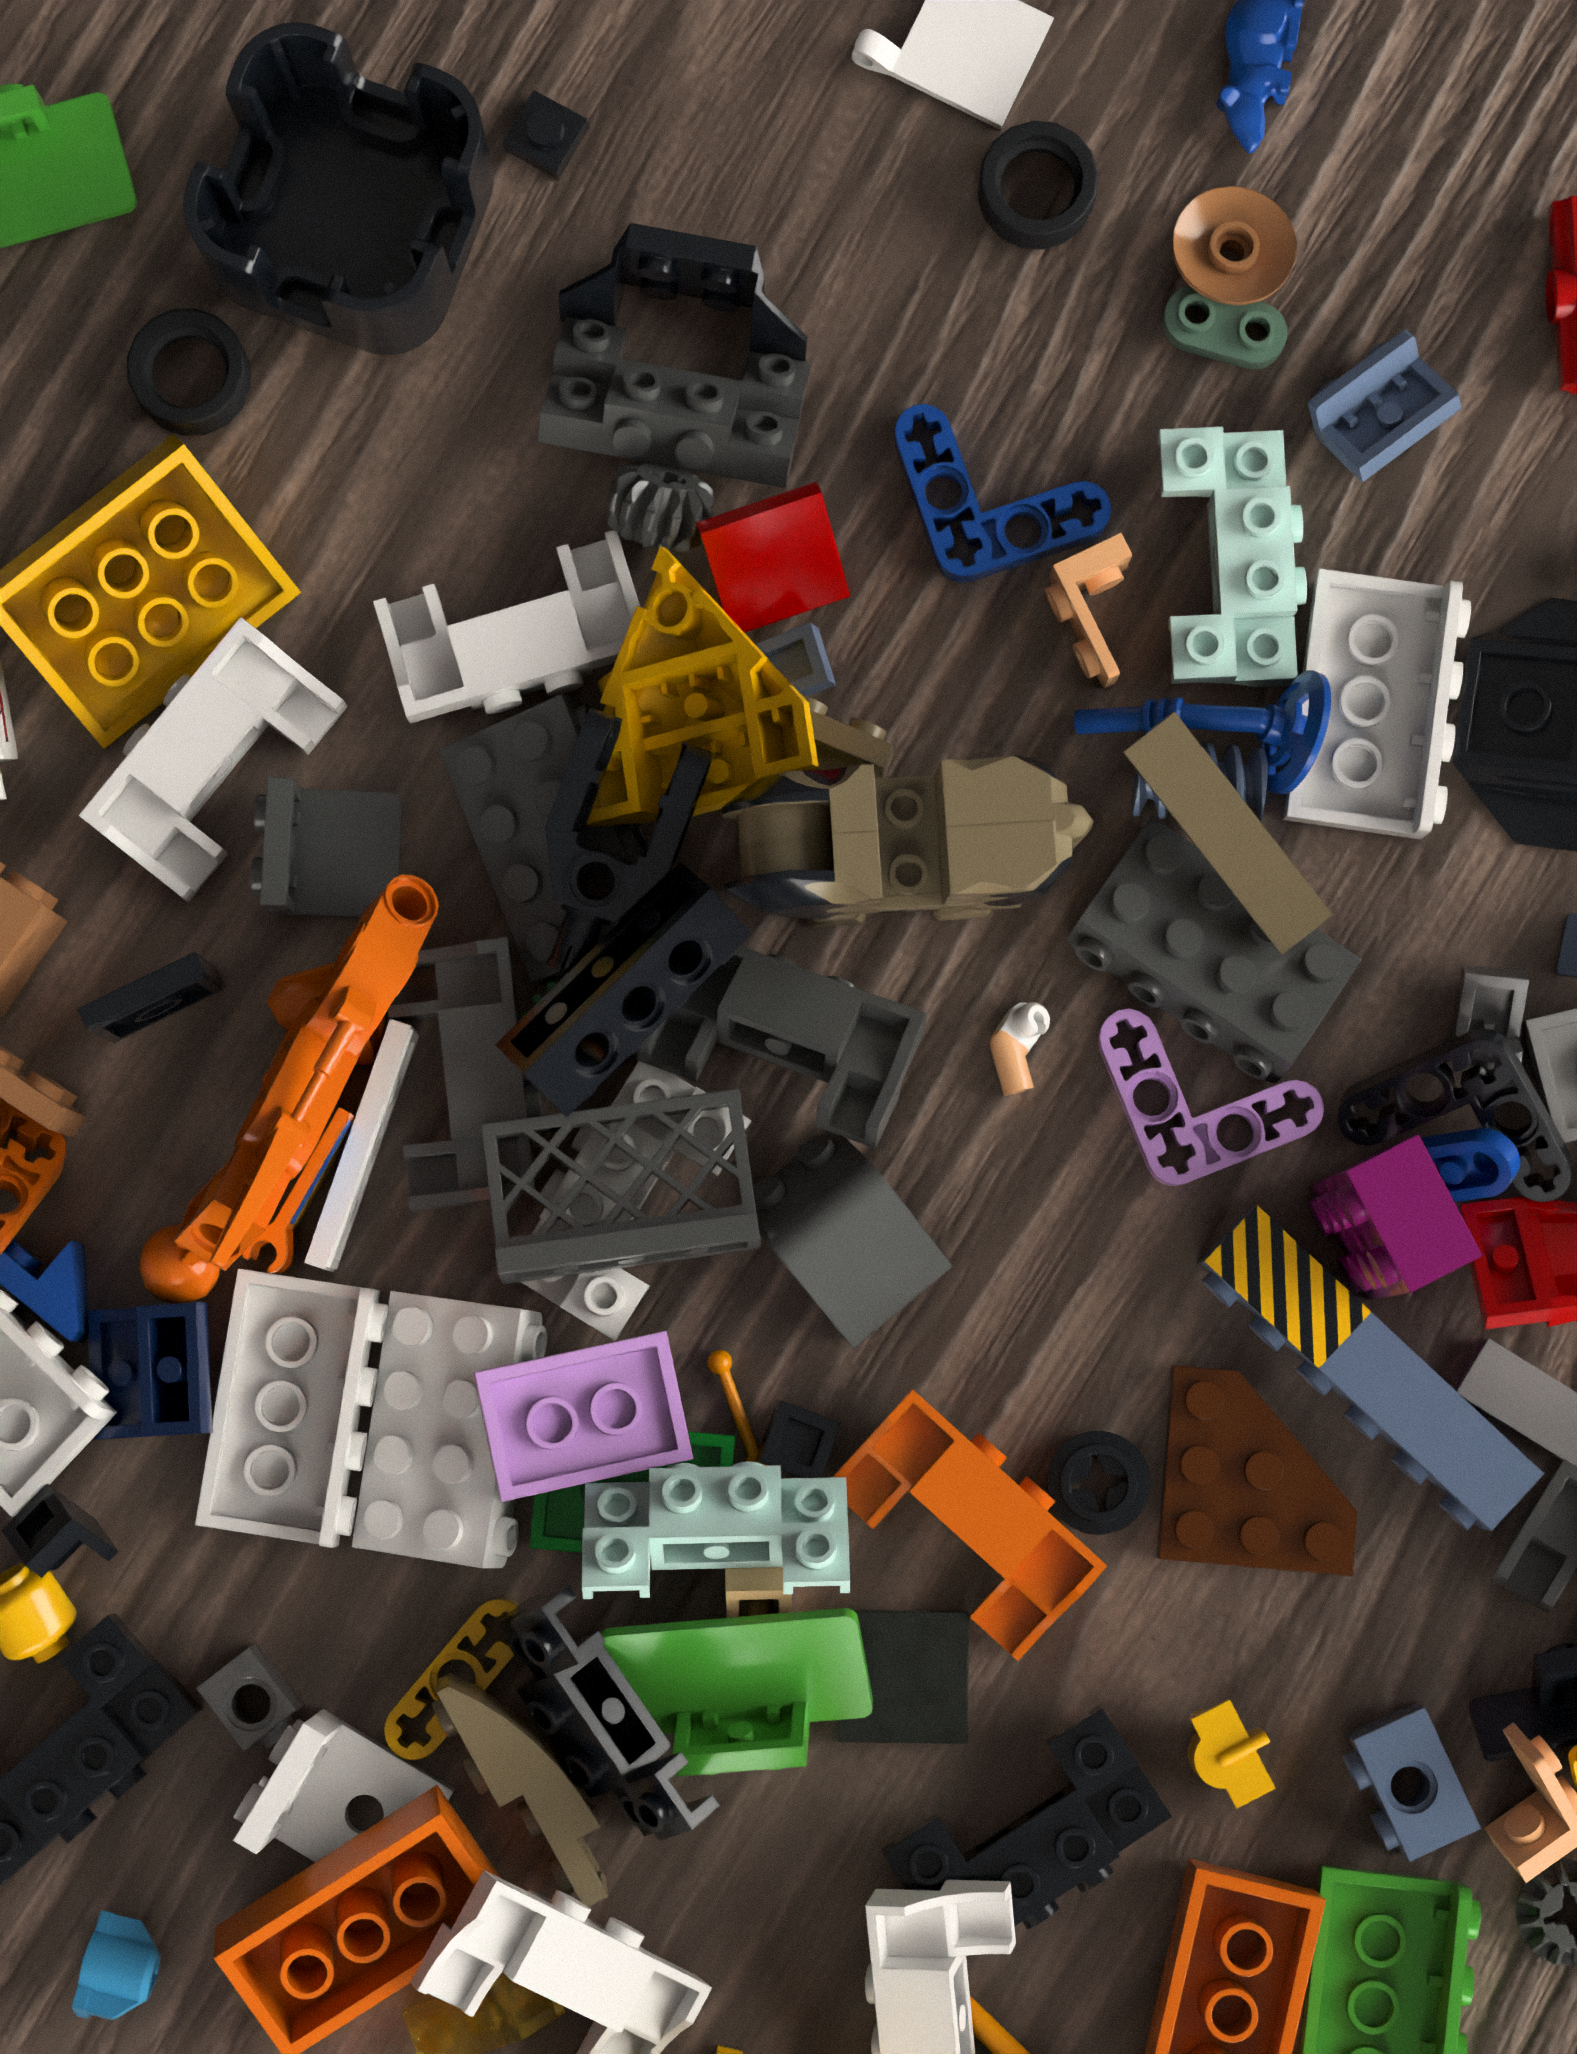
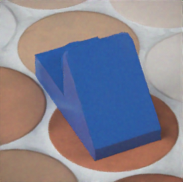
(57, 1294)

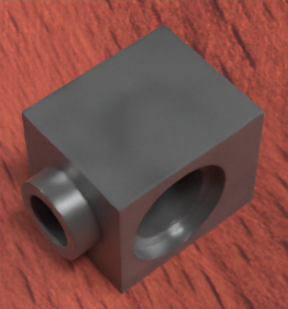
(223, 1694)

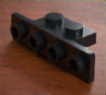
(1542, 1710)

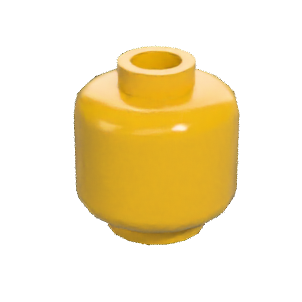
(33, 1615)

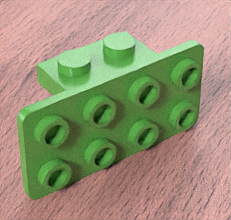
(59, 164)
(746, 1684)

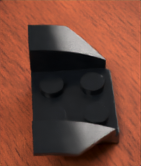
(689, 265)
(1522, 725)

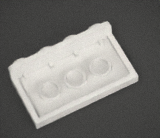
(1390, 684)
(44, 1408)
(291, 1408)
(427, 1452)

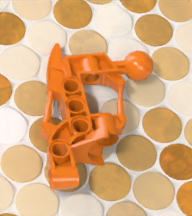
(331, 1025)

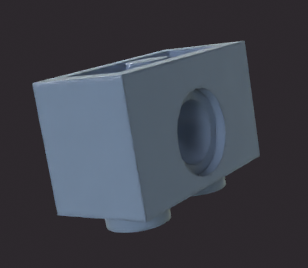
(1438, 1810)

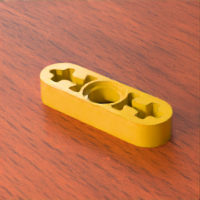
(413, 1705)

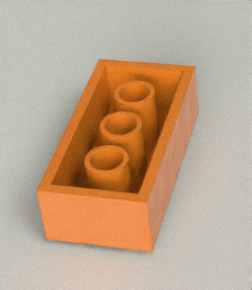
(351, 1923)
(1235, 1964)

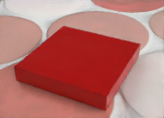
(774, 558)

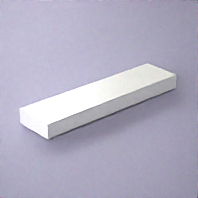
(362, 1146)

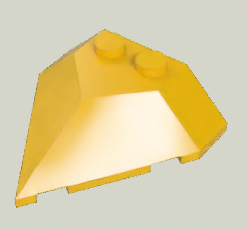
(698, 682)

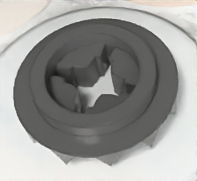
(1539, 1900)

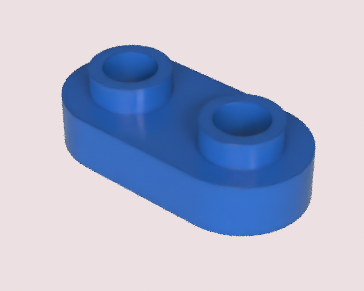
(1467, 1168)

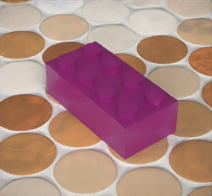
(1392, 1221)

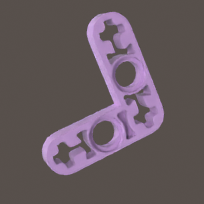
(1196, 1132)

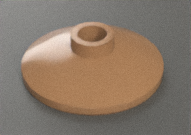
(1241, 222)

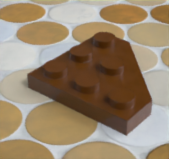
(1244, 1485)

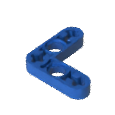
(988, 527)

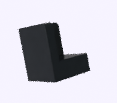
(52, 1530)

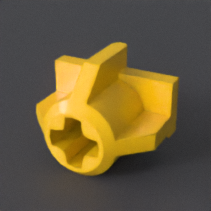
(1227, 1754)

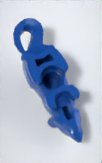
(1256, 43)

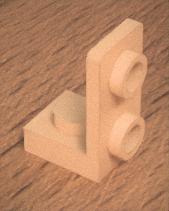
(1098, 571)
(1545, 1822)

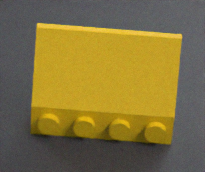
(138, 589)

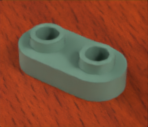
(1224, 333)

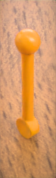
(720, 1363)

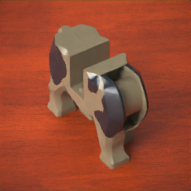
(938, 842)

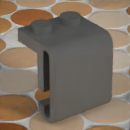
(846, 1236)

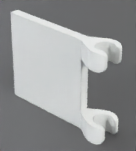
(963, 53)

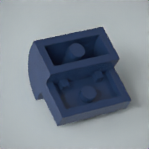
(154, 1369)

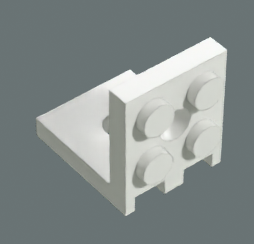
(316, 1777)

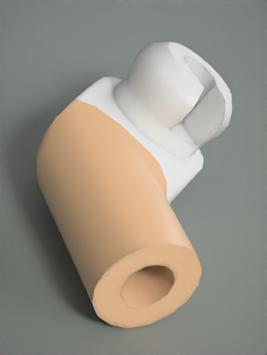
(1013, 1041)

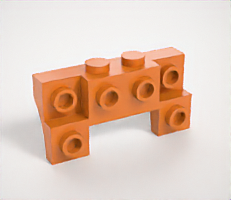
(996, 1517)

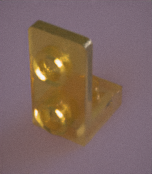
(503, 2018)

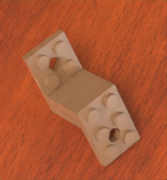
(26, 935)

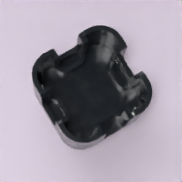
(342, 193)

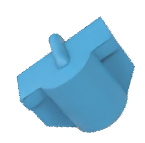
(116, 1968)

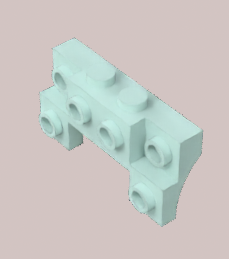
(1251, 557)
(715, 1522)

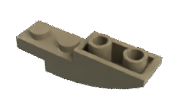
(517, 1761)

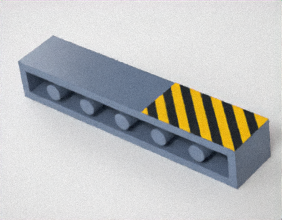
(1369, 1369)

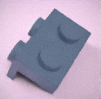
(1381, 406)

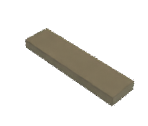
(1227, 833)

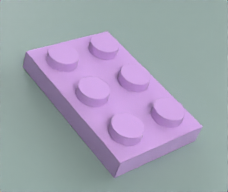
(583, 1416)

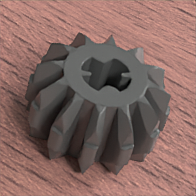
(658, 505)

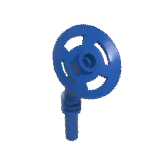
(1274, 725)

